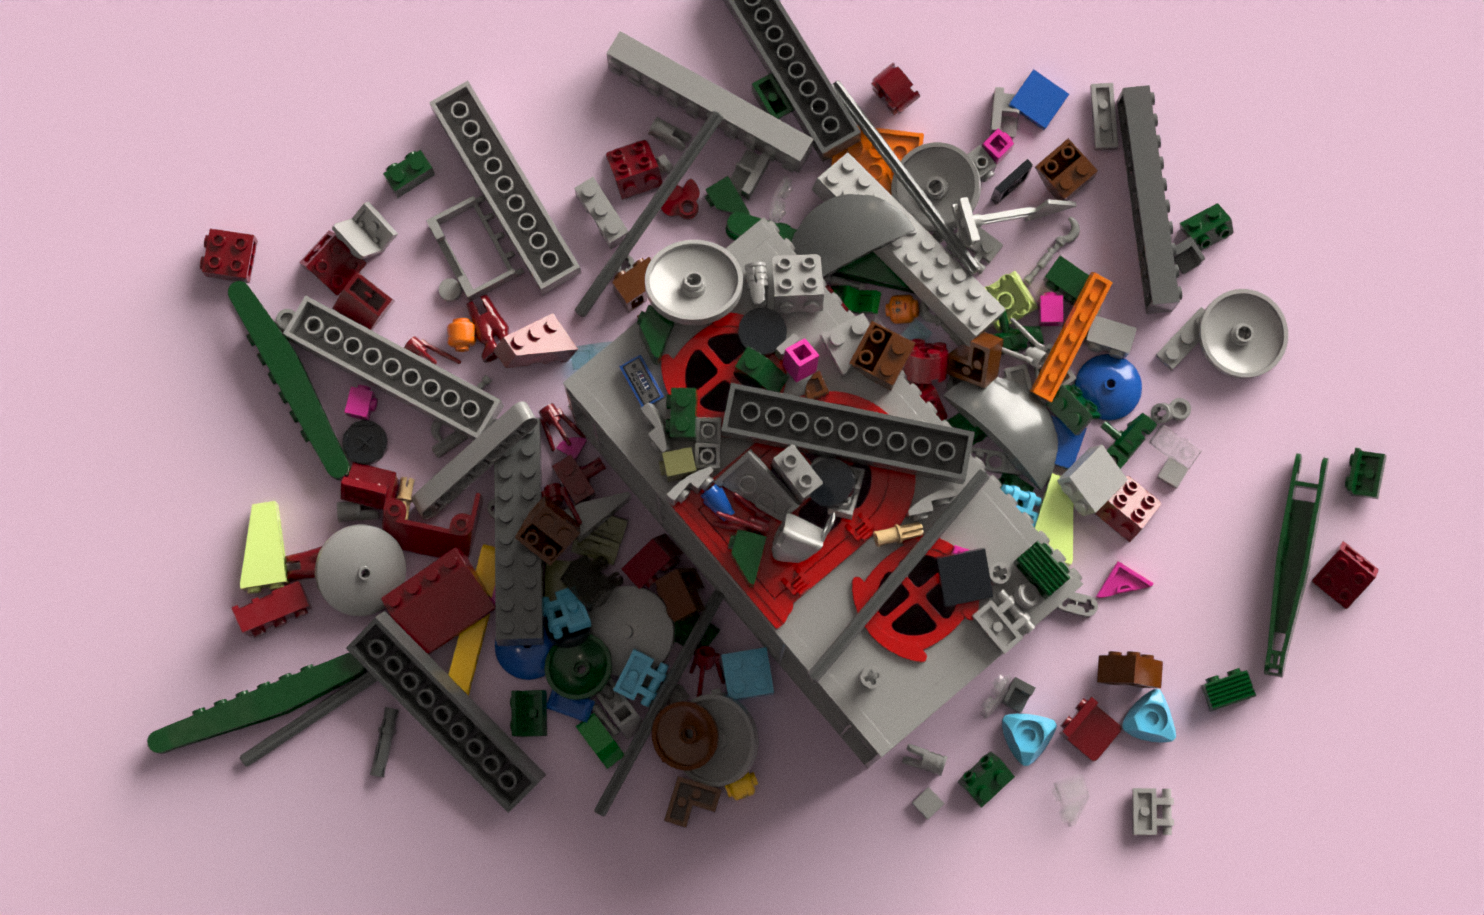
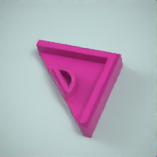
(1122, 580)

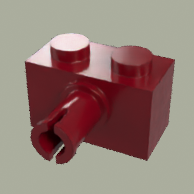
(577, 478)

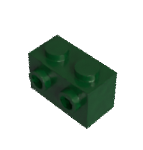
(408, 173)
(1066, 279)
(683, 415)

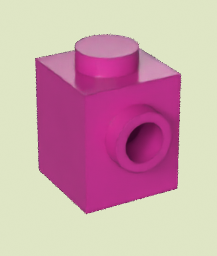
(998, 145)
(1050, 309)
(800, 360)
(361, 402)

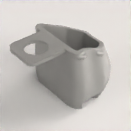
(798, 538)

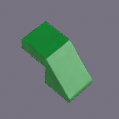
(858, 300)
(600, 741)

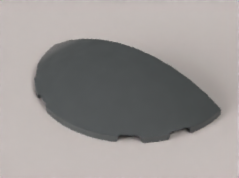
(849, 229)
(1013, 421)

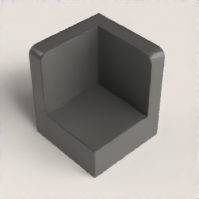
(1188, 255)
(1018, 694)

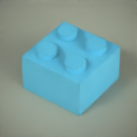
(747, 674)

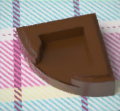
(816, 387)

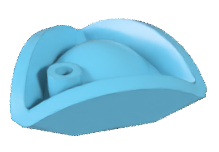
(1150, 719)
(1027, 735)

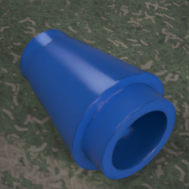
(717, 501)

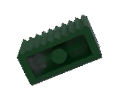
(1042, 569)
(1228, 690)

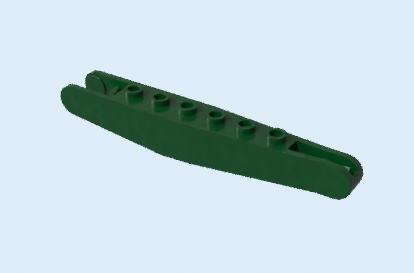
(868, 269)
(291, 378)
(1293, 563)
(259, 705)

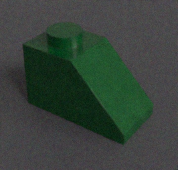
(771, 97)
(725, 197)
(654, 332)
(760, 371)
(747, 553)

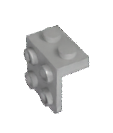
(366, 232)
(797, 283)

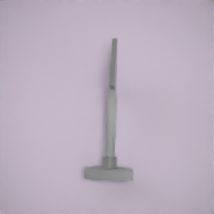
(968, 223)

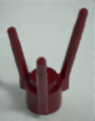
(420, 347)
(551, 416)
(557, 494)
(755, 524)
(706, 658)

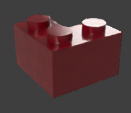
(656, 556)

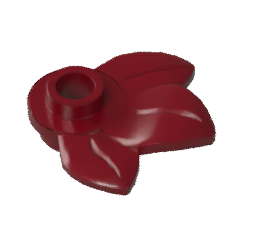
(683, 197)

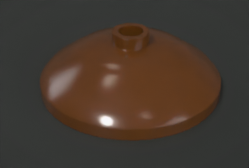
(673, 742)

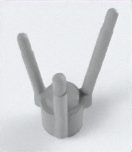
(1033, 356)

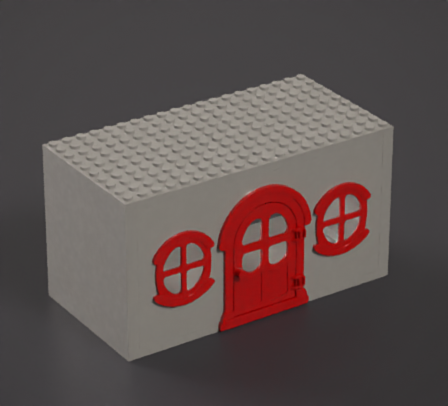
(826, 591)

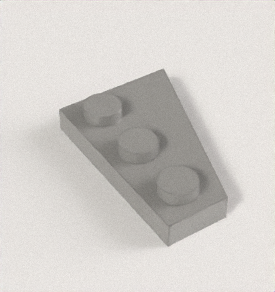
(758, 485)

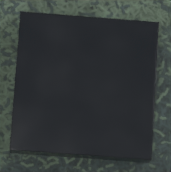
(1011, 182)
(964, 577)

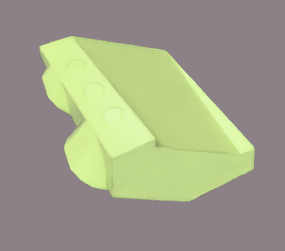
(1013, 296)

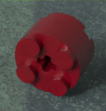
(895, 88)
(927, 362)

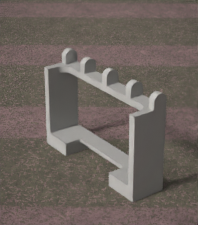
(454, 211)

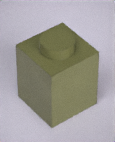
(677, 464)

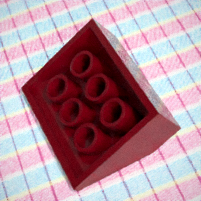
(440, 601)

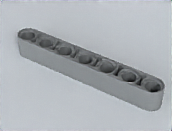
(474, 460)

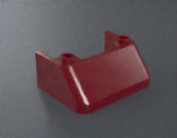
(426, 538)

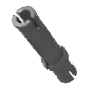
(384, 742)

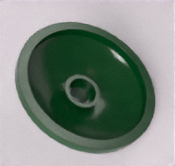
(563, 669)

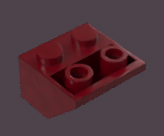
(363, 302)

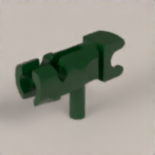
(1013, 338)
(1130, 439)

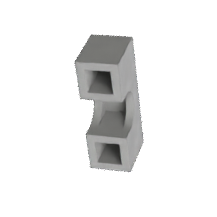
(602, 212)

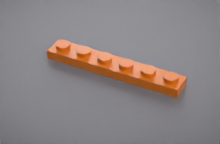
(1071, 336)

